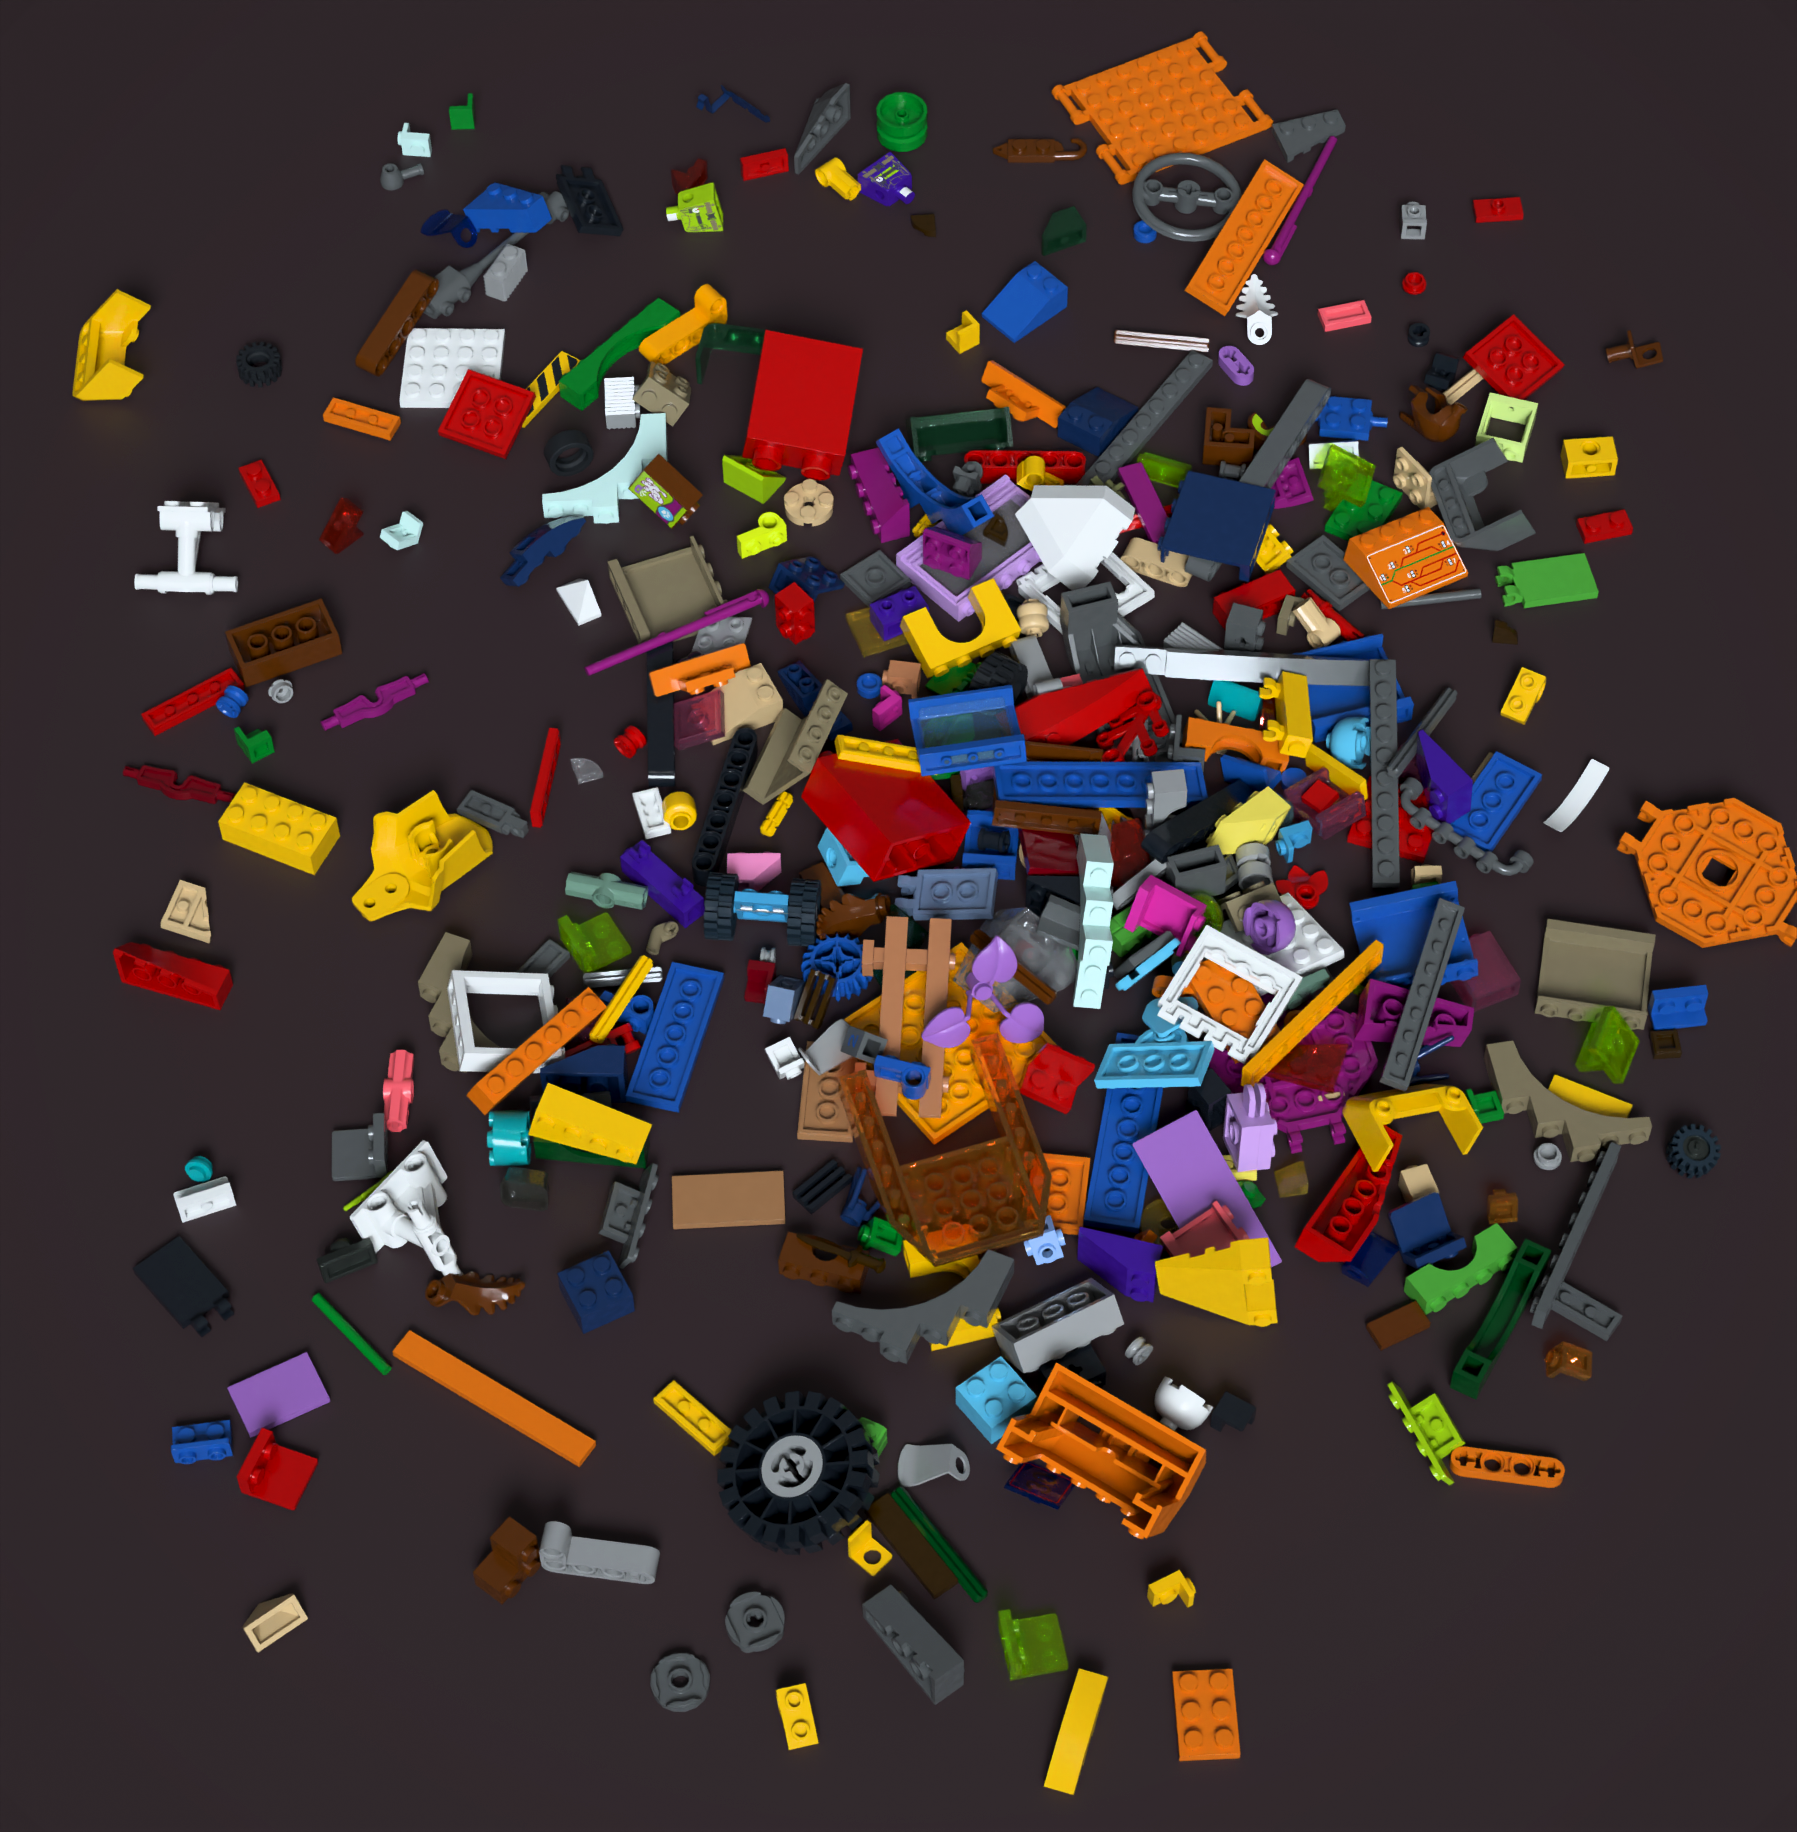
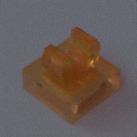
(1502, 1207)

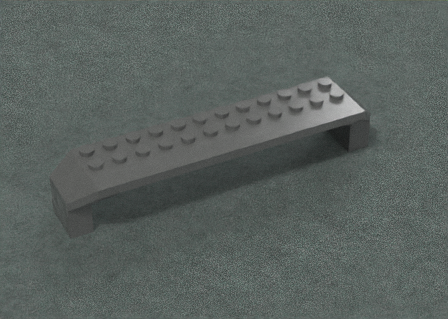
(1090, 634)

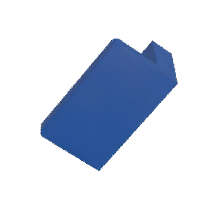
(1251, 773)

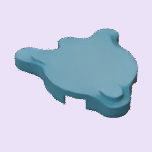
(1148, 966)

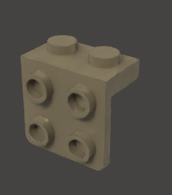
(663, 393)
(1237, 904)

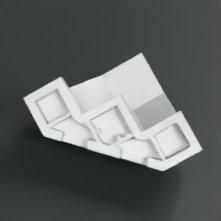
(1074, 528)

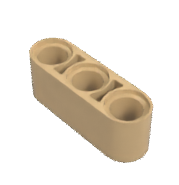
(1144, 559)

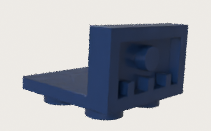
(807, 574)

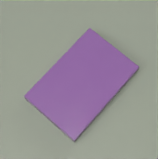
(278, 1394)

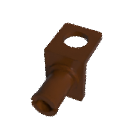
(1630, 351)

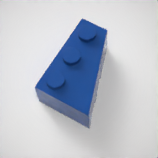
(508, 209)

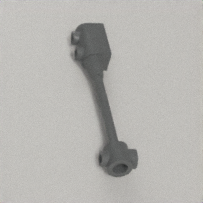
(456, 284)

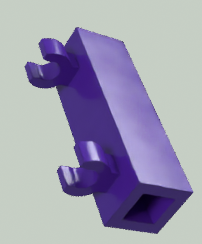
(664, 885)

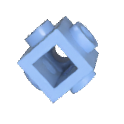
(1047, 1247)

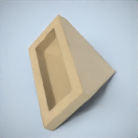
(273, 1620)

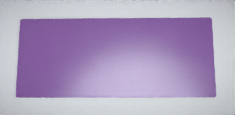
(1195, 1174)

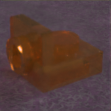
(1570, 1361)

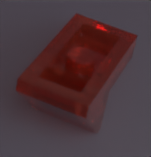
(695, 176)
(341, 527)

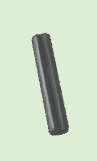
(616, 977)

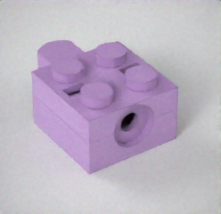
(1249, 1129)

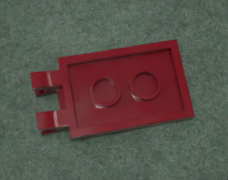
(1049, 853)

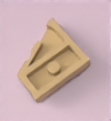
(188, 912)

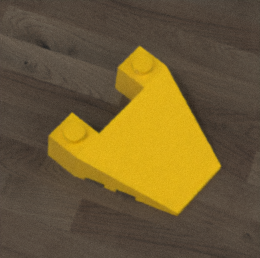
(1224, 1281)

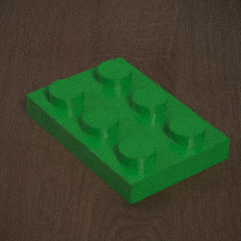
(1352, 520)

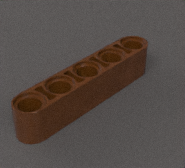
(397, 323)

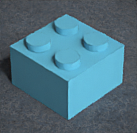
(994, 1398)

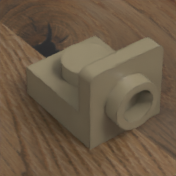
(1286, 616)

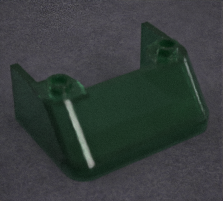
(727, 338)
(959, 432)

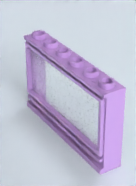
(997, 561)

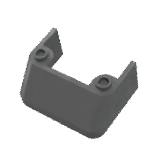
(1455, 485)

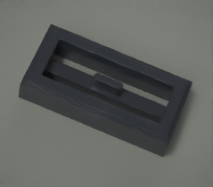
(832, 1166)

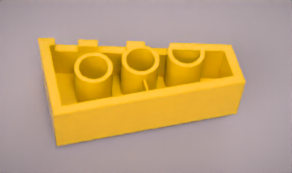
(588, 1125)

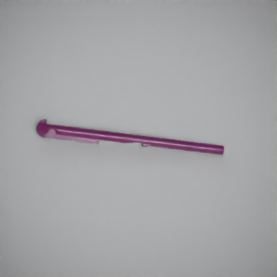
(1273, 255)
(712, 616)

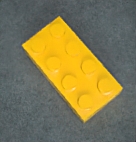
(279, 828)

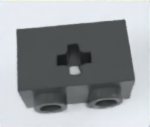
(1244, 629)

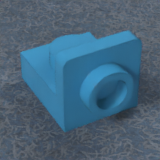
(1293, 837)

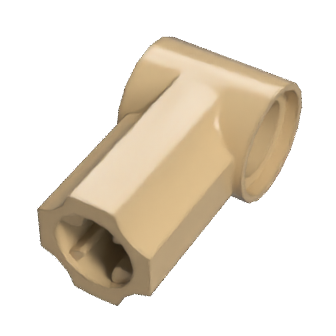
(1320, 630)

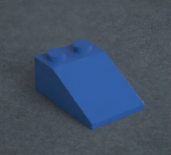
(1026, 302)

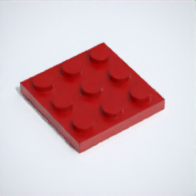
(1513, 360)
(487, 414)
(1412, 841)

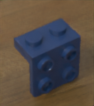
(1424, 1231)

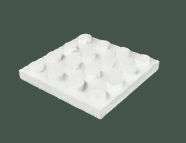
(440, 359)
(1306, 953)

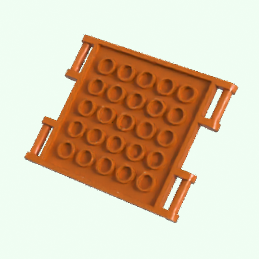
(1162, 107)

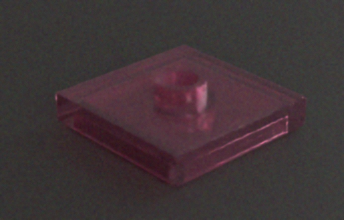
(699, 720)

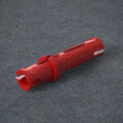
(1347, 630)

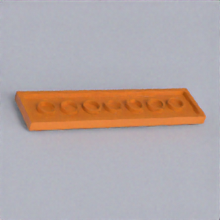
(1244, 237)

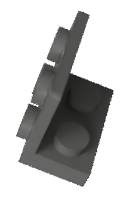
(361, 1152)

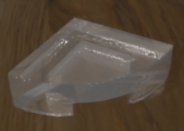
(585, 770)

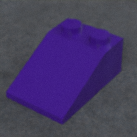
(1443, 781)
(1121, 1262)

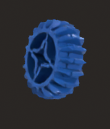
(848, 955)

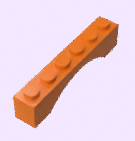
(536, 1050)

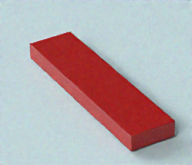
(190, 702)
(545, 777)

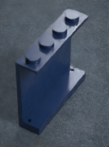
(1218, 521)

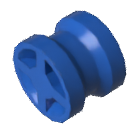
(232, 701)

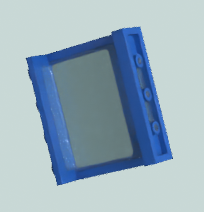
(966, 730)

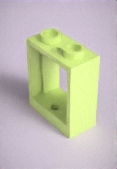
(1523, 413)

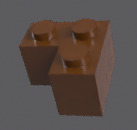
(1226, 443)
(510, 1562)

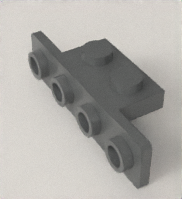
(626, 1212)

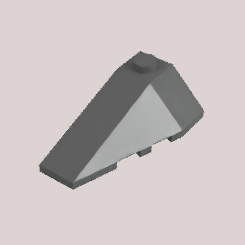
(825, 121)

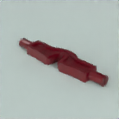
(166, 780)

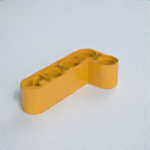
(687, 329)

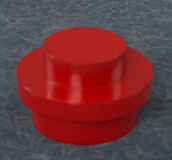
(1414, 283)

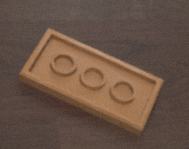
(821, 1107)
(728, 1200)

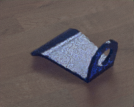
(446, 222)
(1370, 1259)

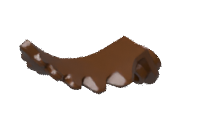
(852, 915)
(474, 1292)

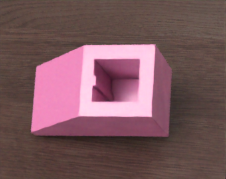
(754, 869)

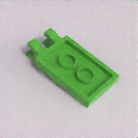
(1547, 581)

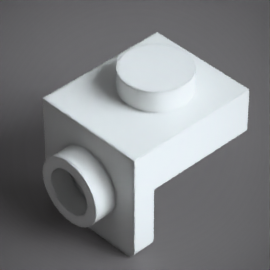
(785, 1059)

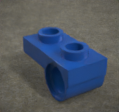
(639, 1003)
(893, 1069)

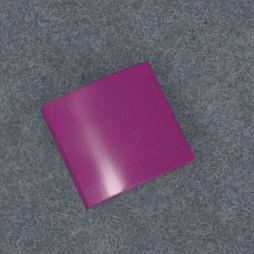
(1292, 486)

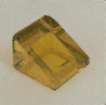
(1292, 1180)

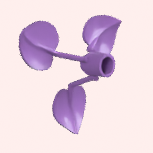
(992, 964)

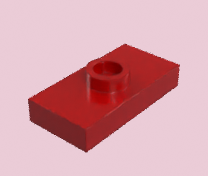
(1497, 209)

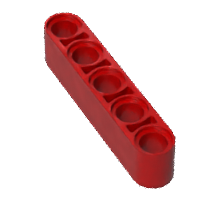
(996, 463)

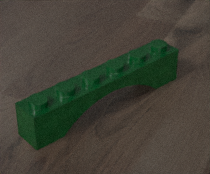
(1501, 1320)

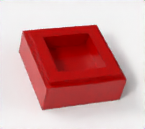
(1319, 796)

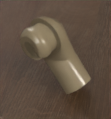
(661, 934)

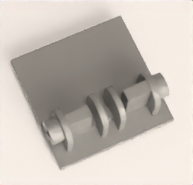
(722, 634)

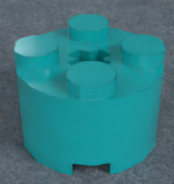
(509, 1138)

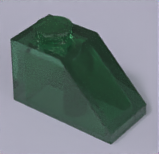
(1063, 231)

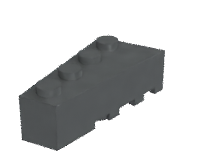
(915, 1643)

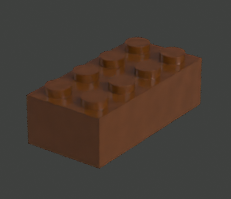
(283, 642)

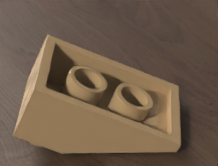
(749, 701)

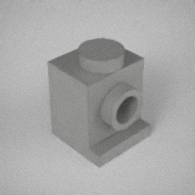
(1413, 215)

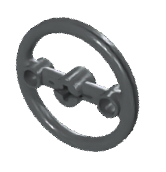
(1185, 196)

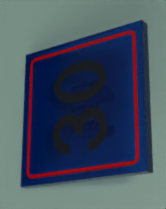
(1040, 1485)

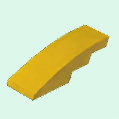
(1076, 1731)

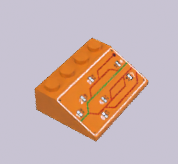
(1406, 558)

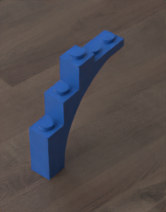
(921, 487)

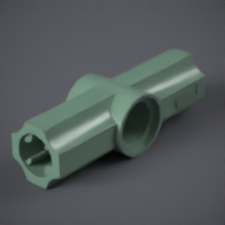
(606, 890)

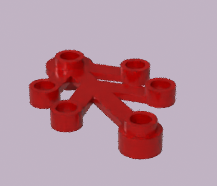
(1147, 705)

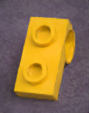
(1032, 472)
(1523, 695)
(796, 1716)

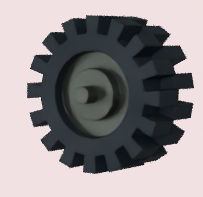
(1693, 1151)

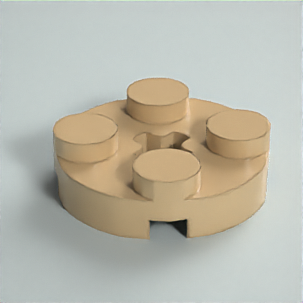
(808, 492)

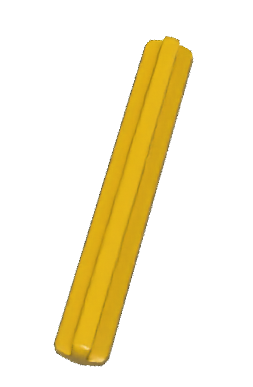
(621, 999)

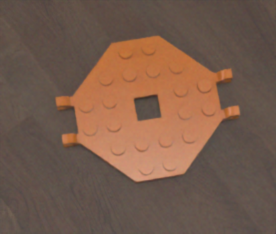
(1735, 835)

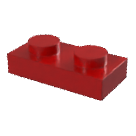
(764, 164)
(259, 483)
(1604, 526)

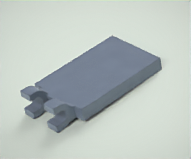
(949, 894)

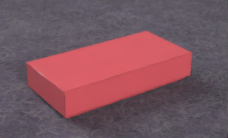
(1344, 315)

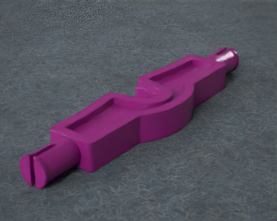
(362, 708)

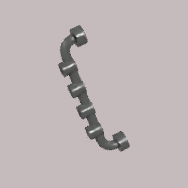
(1465, 846)

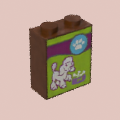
(666, 492)

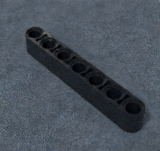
(660, 723)
(724, 805)
(1194, 823)

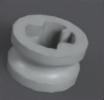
(768, 955)
(1139, 1351)

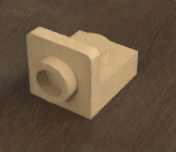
(1425, 874)

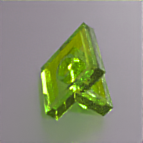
(1345, 478)
(1608, 1046)

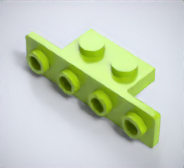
(1433, 1428)

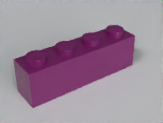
(880, 494)

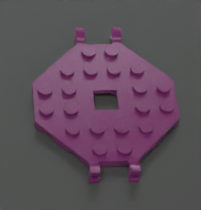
(1296, 1105)

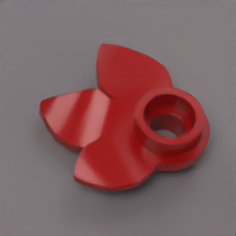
(1301, 885)

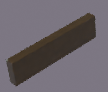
(911, 1546)

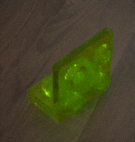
(593, 942)
(1031, 1645)

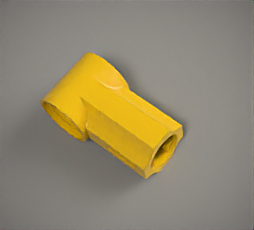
(834, 174)

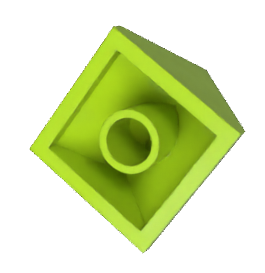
(750, 480)

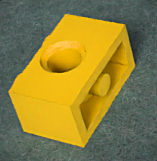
(1589, 457)

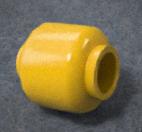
(679, 810)

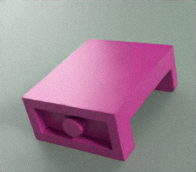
(1164, 909)

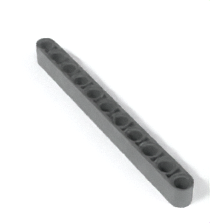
(1275, 453)

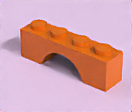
(1223, 736)

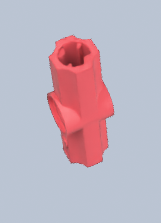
(398, 1090)

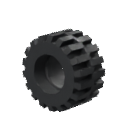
(1001, 671)

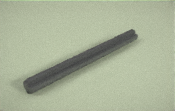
(1427, 724)

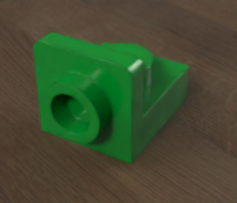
(880, 1236)

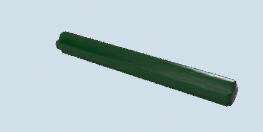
(965, 1576)

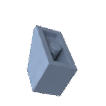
(783, 999)

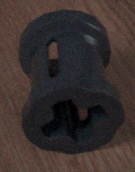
(994, 840)

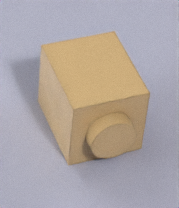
(1416, 1182)

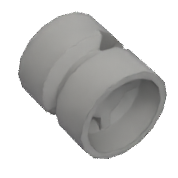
(1253, 865)

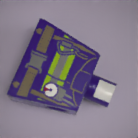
(887, 181)

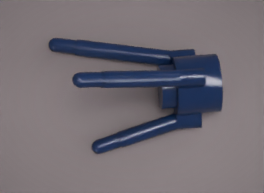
(1425, 1050)
(855, 1208)

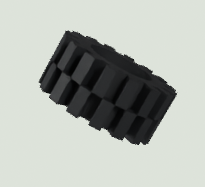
(257, 354)

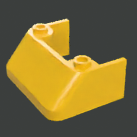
(102, 349)
(1371, 1111)

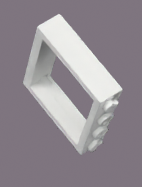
(484, 982)

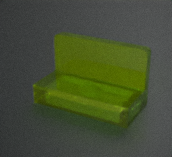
(1164, 469)

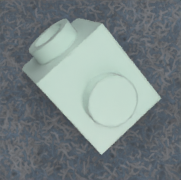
(414, 143)
(403, 534)

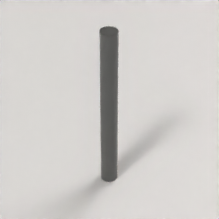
(1440, 598)

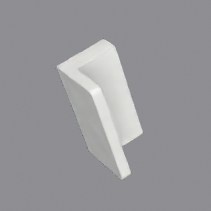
(204, 1199)

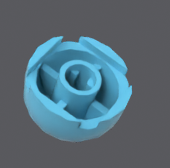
(1350, 741)

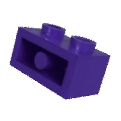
(888, 612)

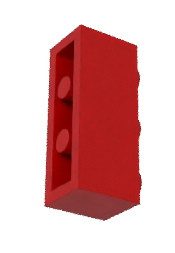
(1263, 593)

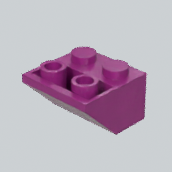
(951, 552)

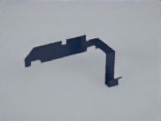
(721, 100)

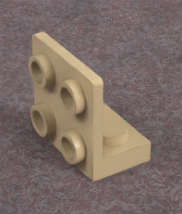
(1413, 480)

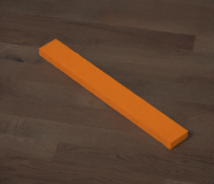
(494, 1398)

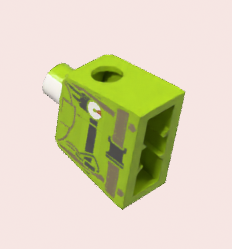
(698, 209)

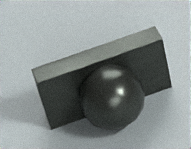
(346, 1258)

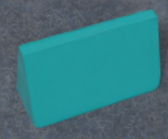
(1237, 698)

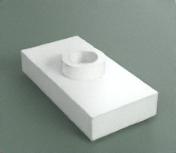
(650, 813)

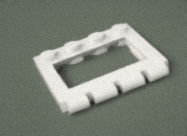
(1136, 593)
(1244, 963)

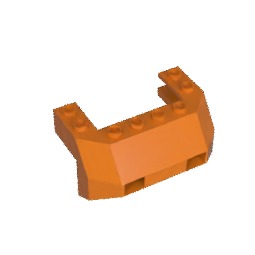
(1110, 1461)

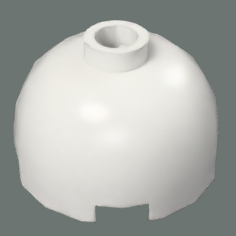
(1180, 1406)

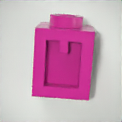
(887, 709)

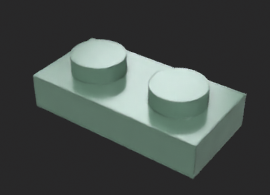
(1309, 988)

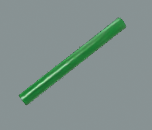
(360, 1343)

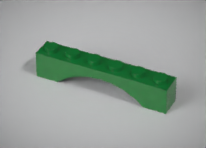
(583, 382)

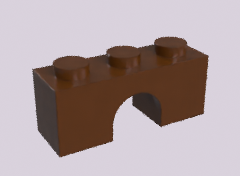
(799, 1262)

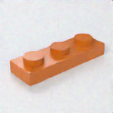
(361, 419)

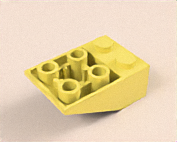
(1250, 822)

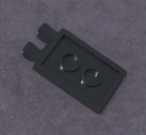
(588, 203)
(184, 1285)

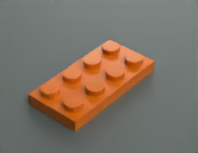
(1229, 1000)

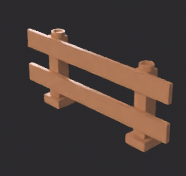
(894, 962)

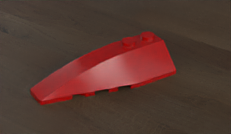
(1079, 710)
(1349, 1209)

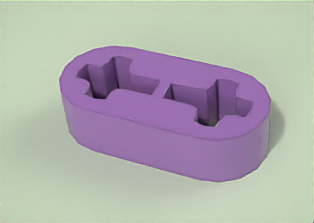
(1232, 367)

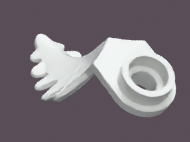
(1256, 310)

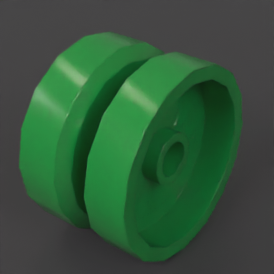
(901, 121)

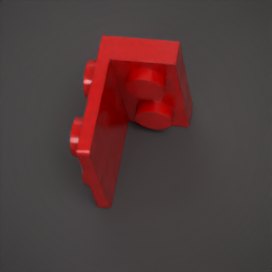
(1054, 1077)
(275, 1472)

